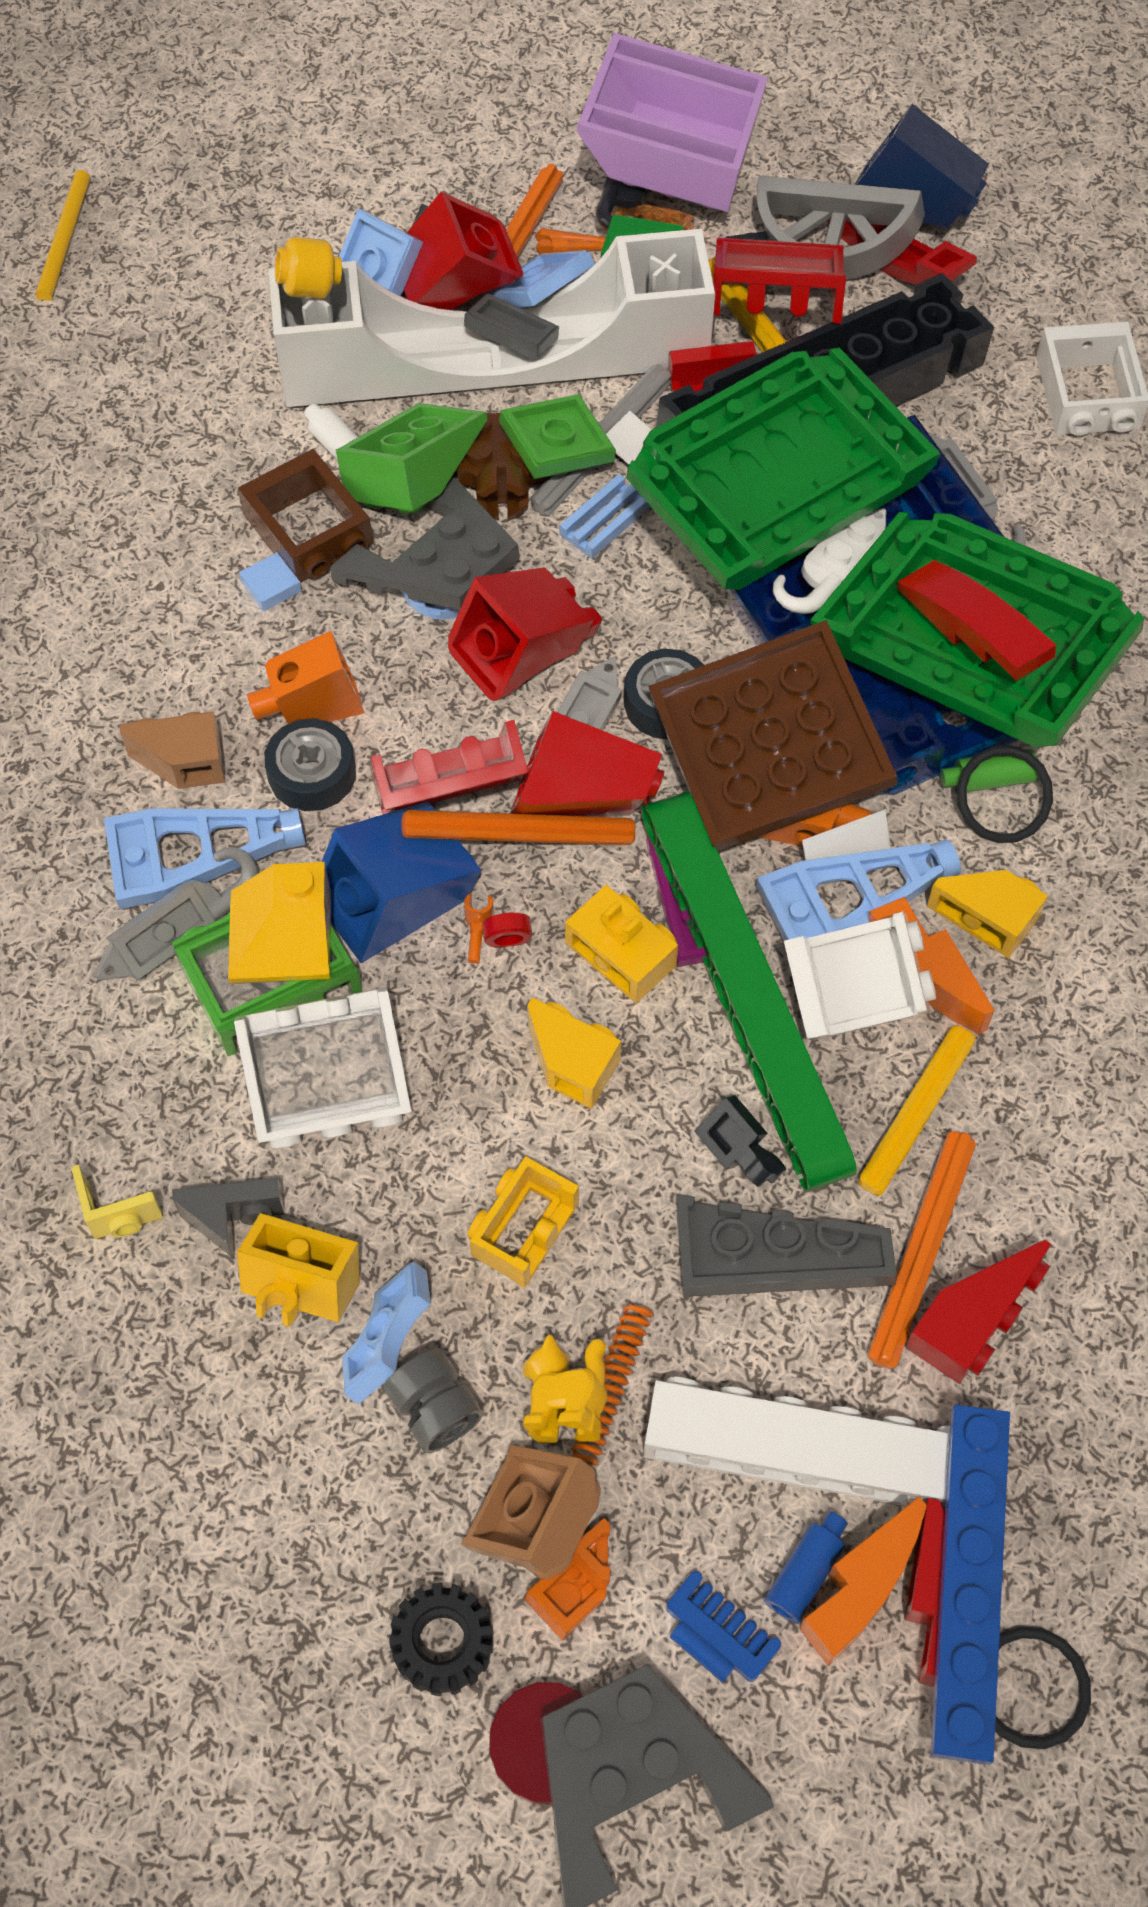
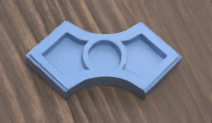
(376, 1350)

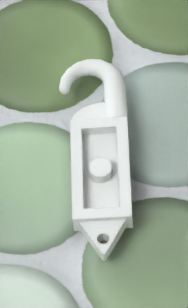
(831, 562)

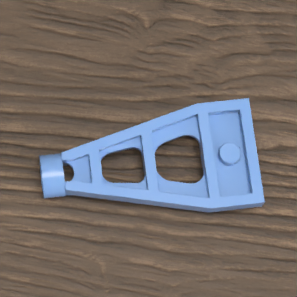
(136, 853)
(799, 911)

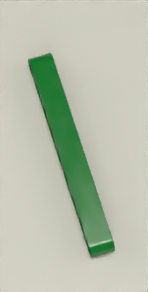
(749, 994)

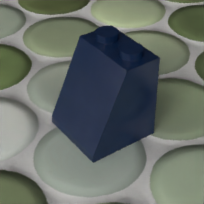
(929, 160)

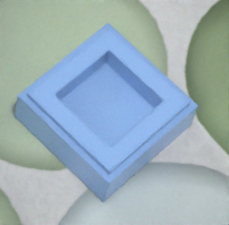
(270, 581)

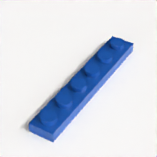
(971, 1586)

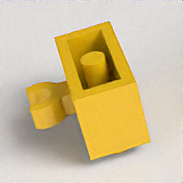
(622, 942)
(297, 1269)

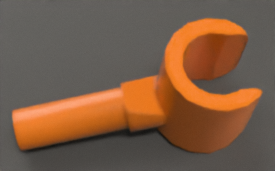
(475, 919)

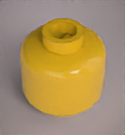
(307, 267)

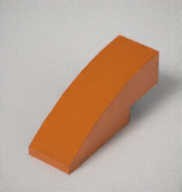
(954, 983)
(863, 1583)

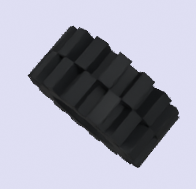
(416, 1614)

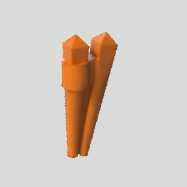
(562, 241)

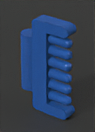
(712, 1644)

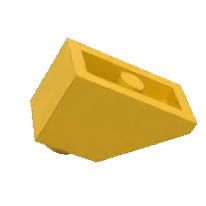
(990, 906)

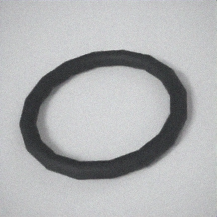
(1043, 776)
(1084, 1690)

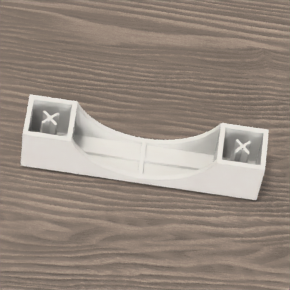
(612, 321)

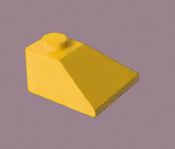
(281, 925)

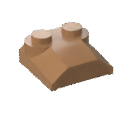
(536, 1511)

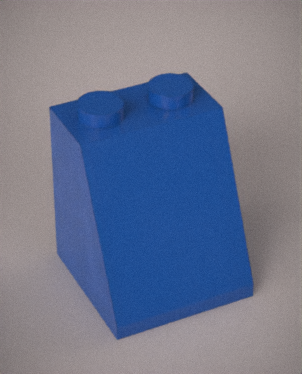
(392, 883)

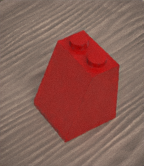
(586, 772)

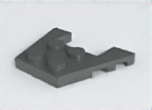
(443, 560)
(620, 1751)

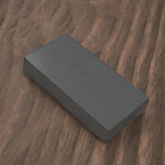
(511, 326)

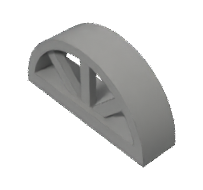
(843, 202)

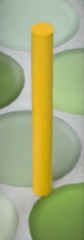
(63, 235)

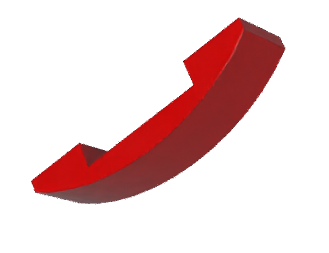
(918, 260)

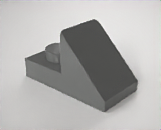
(215, 1207)

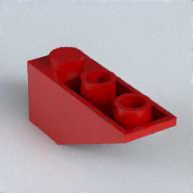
(968, 1313)

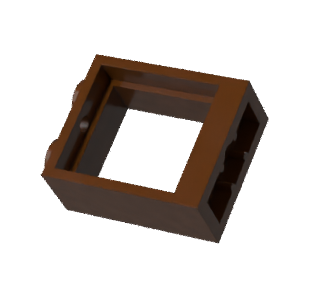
(289, 485)

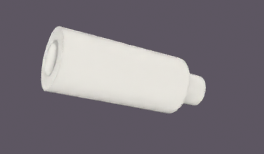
(328, 428)

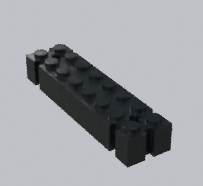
(895, 342)

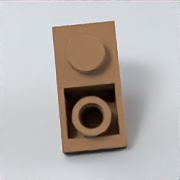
(178, 748)

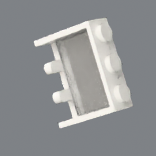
(322, 1067)

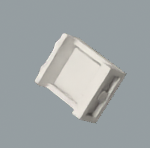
(860, 976)

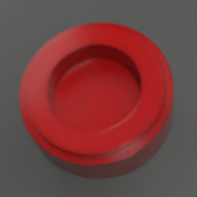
(507, 930)

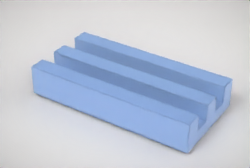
(593, 505)

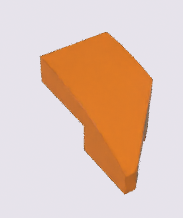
(577, 1591)

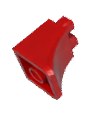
(460, 254)
(517, 628)

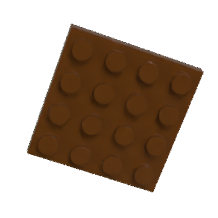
(772, 736)

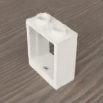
(1108, 344)

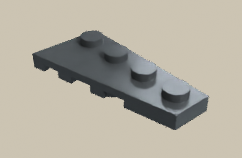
(759, 1252)

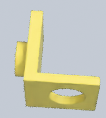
(118, 1218)

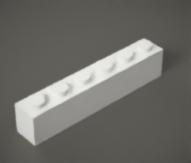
(796, 1443)

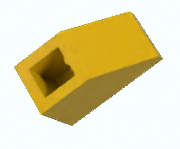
(572, 1054)

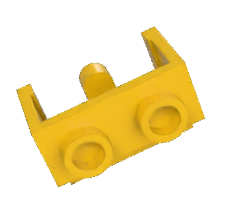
(511, 1193)

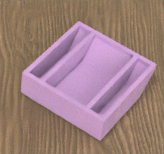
(671, 121)

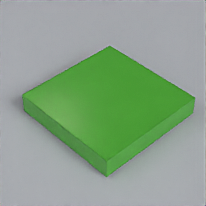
(557, 436)

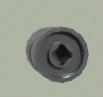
(429, 1394)

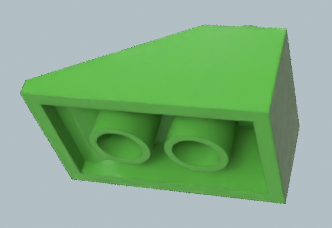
(408, 456)

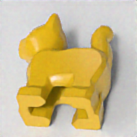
(564, 1395)

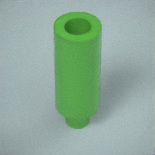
(992, 773)

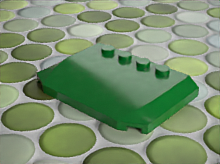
(778, 464)
(894, 639)

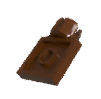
(496, 471)

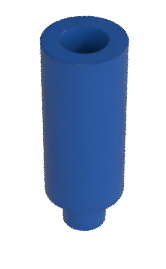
(807, 1568)

